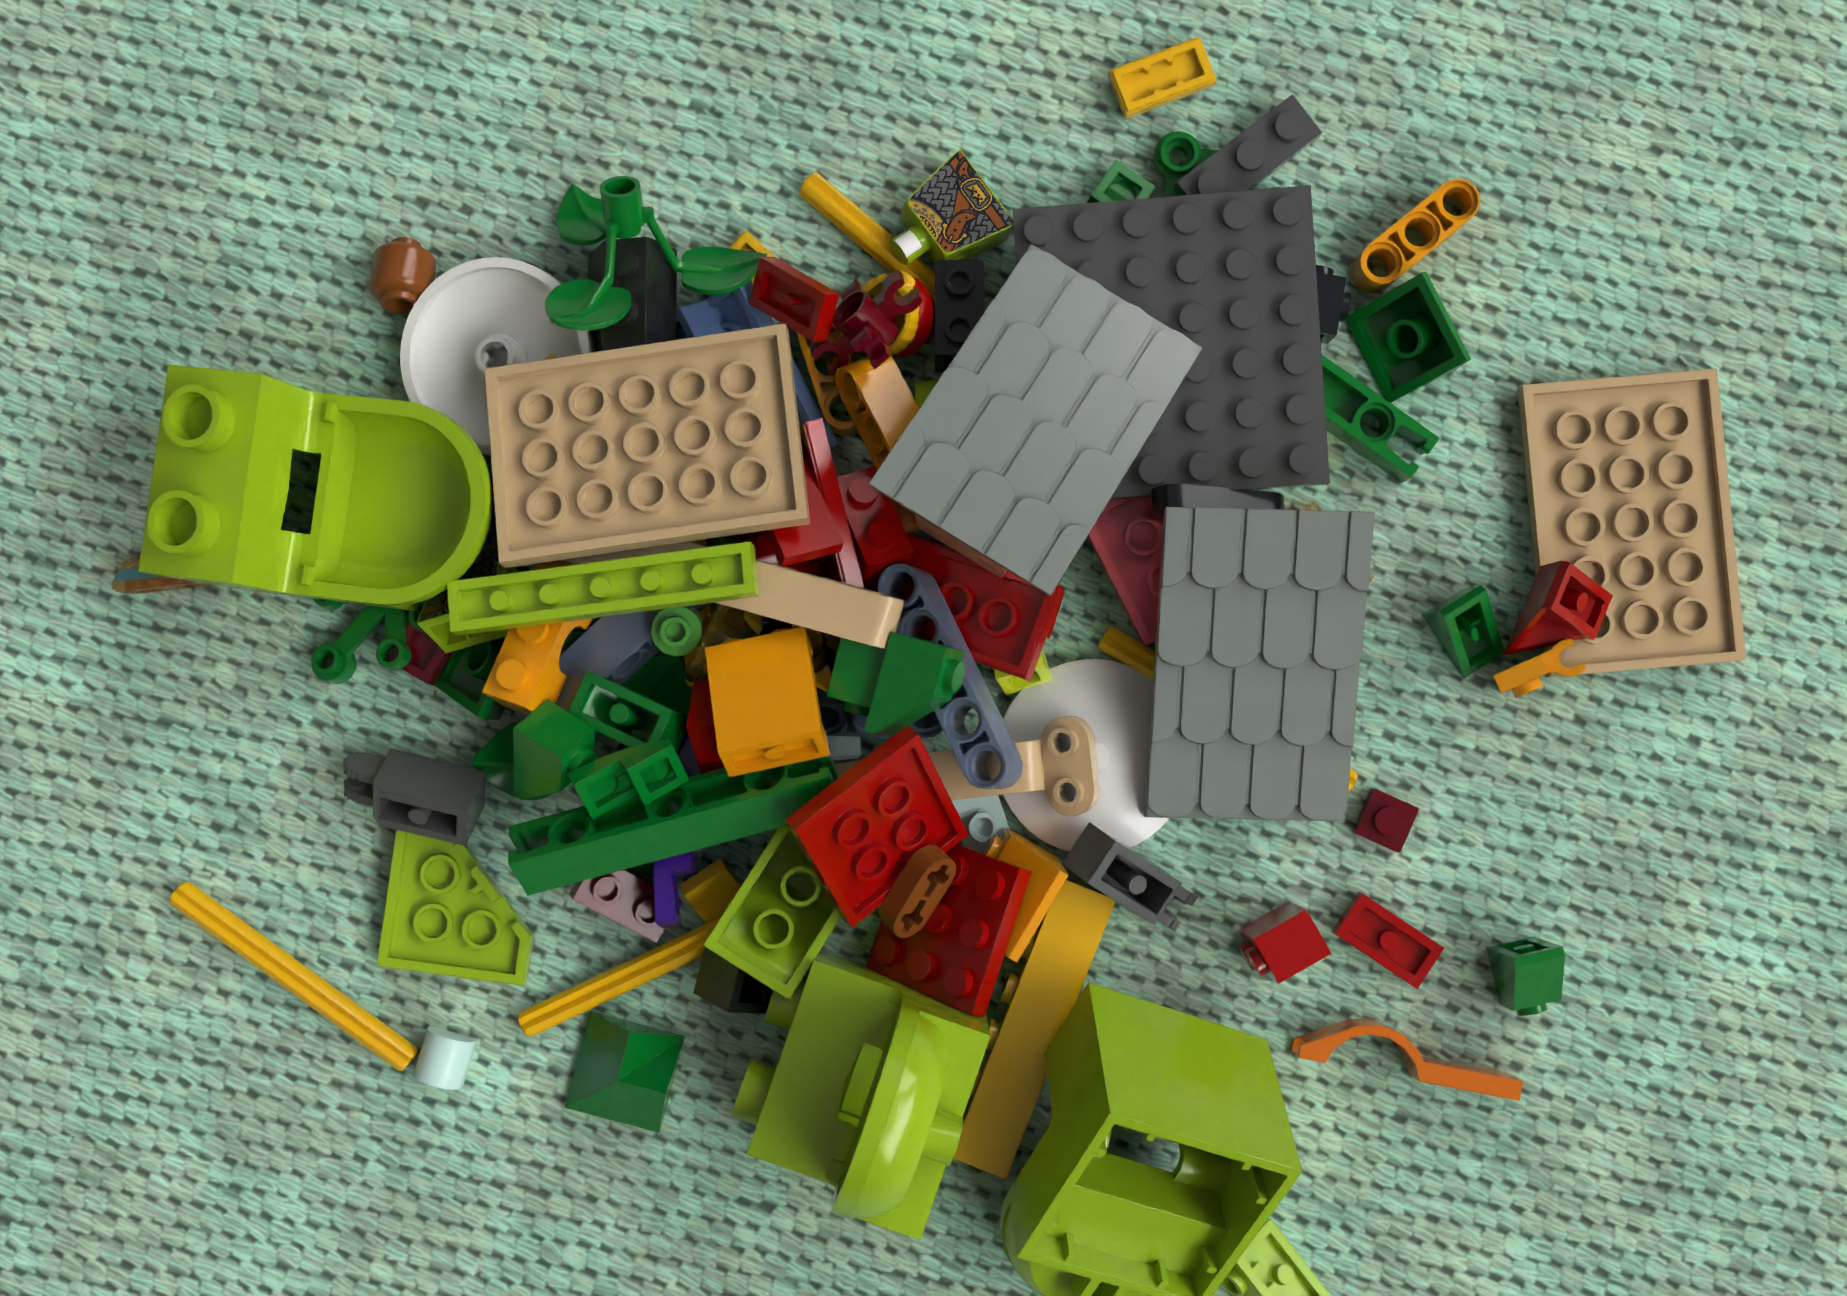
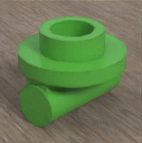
(677, 630)

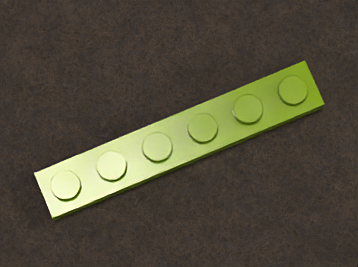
(603, 588)

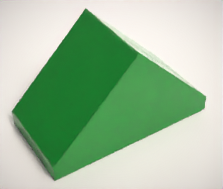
(1466, 629)

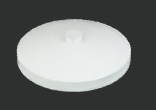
(478, 320)
(1118, 710)

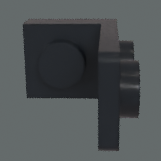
(957, 306)

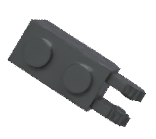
(417, 793)
(1126, 876)

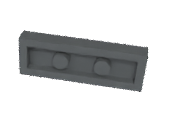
(1254, 152)

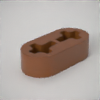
(917, 891)

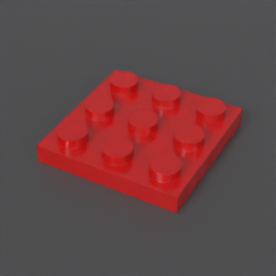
(874, 821)
(964, 938)

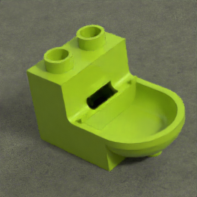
(394, 503)
(865, 1091)
(1127, 1228)

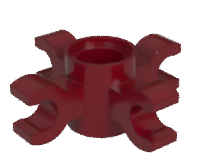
(866, 322)

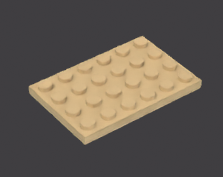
(645, 446)
(1639, 500)

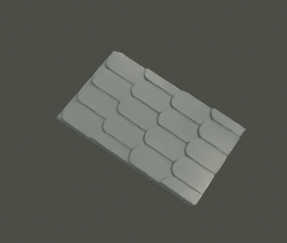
(1035, 421)
(1257, 663)

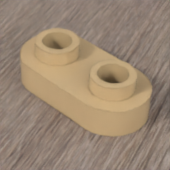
(1073, 766)

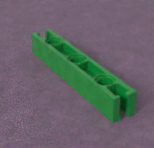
(1345, 404)
(689, 818)

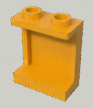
(765, 701)

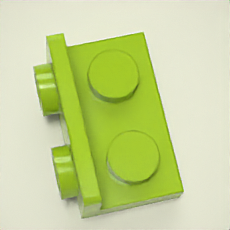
(1272, 1269)

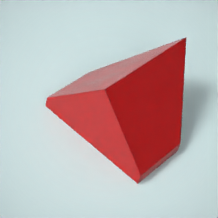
(1558, 608)

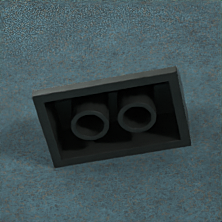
(653, 290)

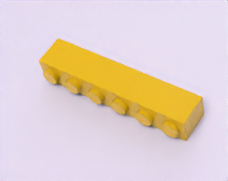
(1033, 1014)

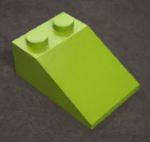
(776, 918)

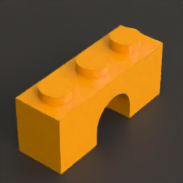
(528, 662)

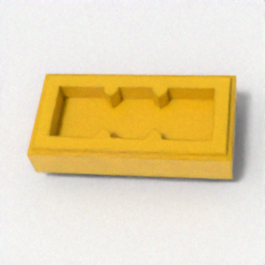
(1162, 78)

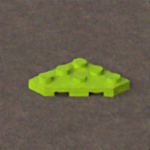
(450, 916)

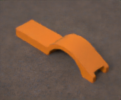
(1321, 1043)

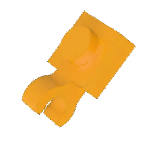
(1525, 676)

